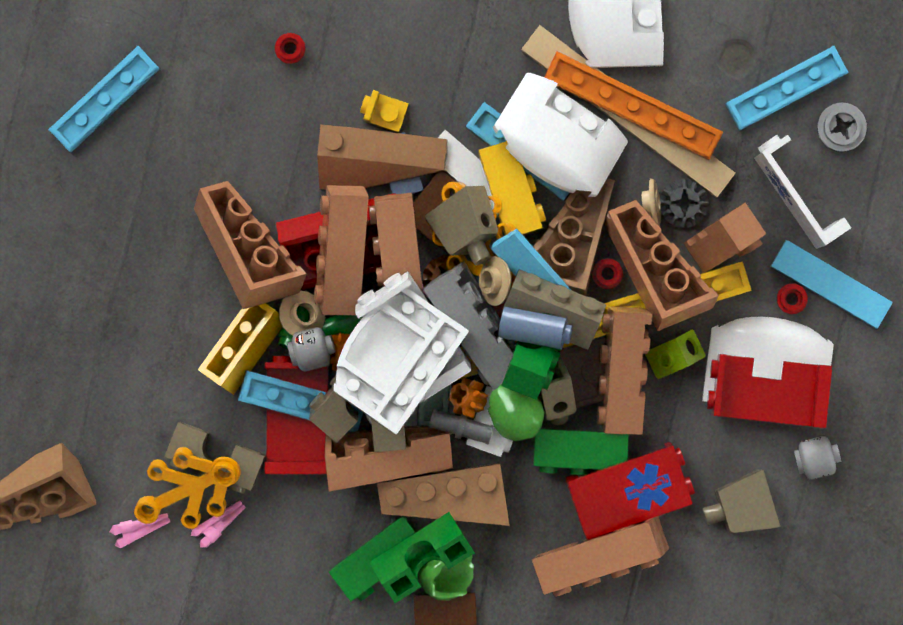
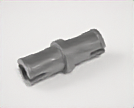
(461, 426)

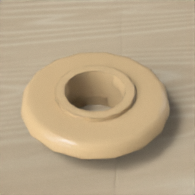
(651, 201)
(495, 281)
(288, 315)

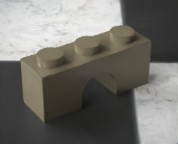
(543, 296)
(332, 413)
(195, 440)

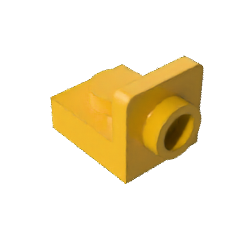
(384, 111)

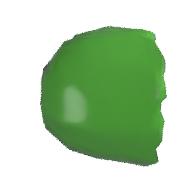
(515, 414)
(445, 583)

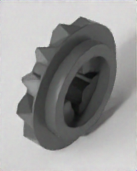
(673, 214)

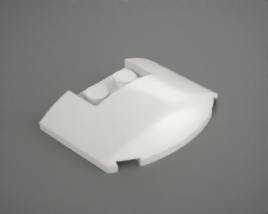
(618, 32)
(559, 137)
(769, 343)
(396, 357)

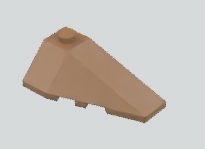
(375, 157)
(575, 236)
(45, 487)

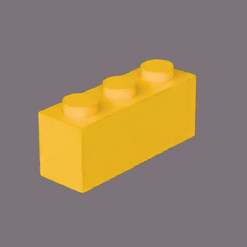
(513, 188)
(241, 346)

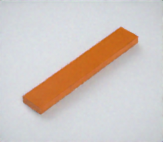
(633, 106)

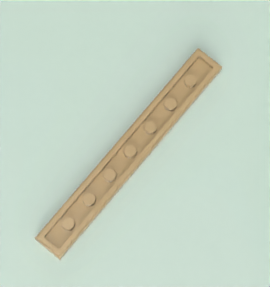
(709, 174)

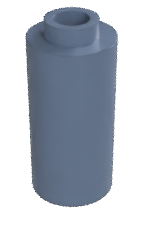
(534, 328)

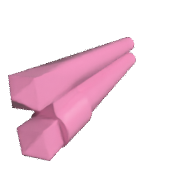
(215, 526)
(135, 529)

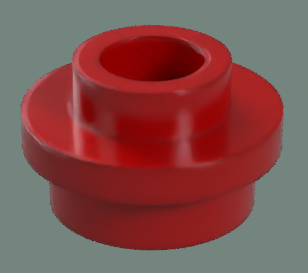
(290, 38)
(616, 269)
(800, 293)

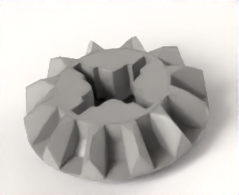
(846, 113)

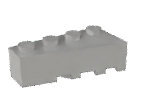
(461, 299)

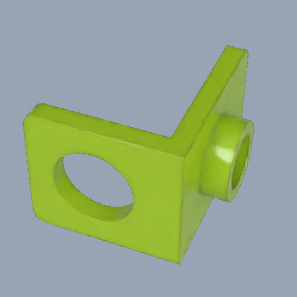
(674, 355)

